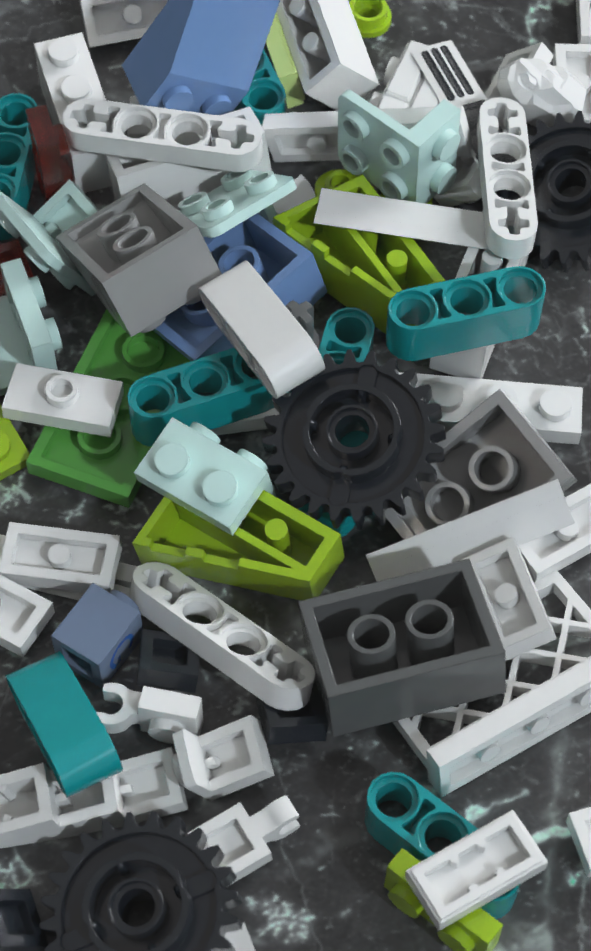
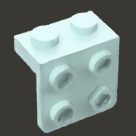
(393, 158)
(236, 200)
(40, 230)
(23, 331)
(203, 475)

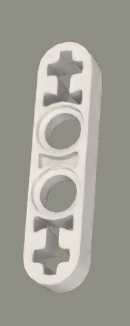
(165, 127)
(508, 176)
(272, 673)

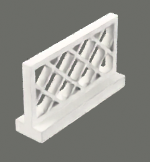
(518, 722)

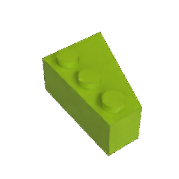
(359, 265)
(270, 552)

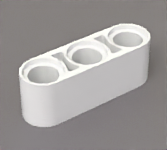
(261, 329)

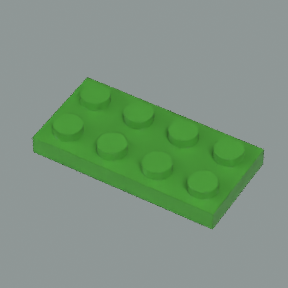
(97, 462)

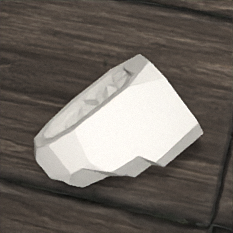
(542, 90)

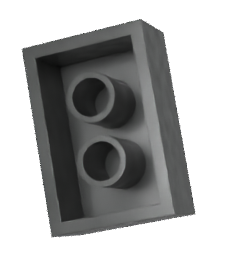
(403, 647)

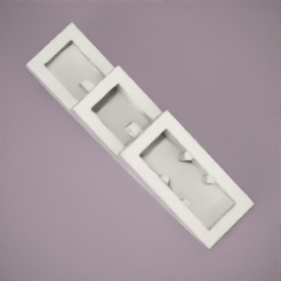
(38, 811)

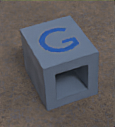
(99, 634)

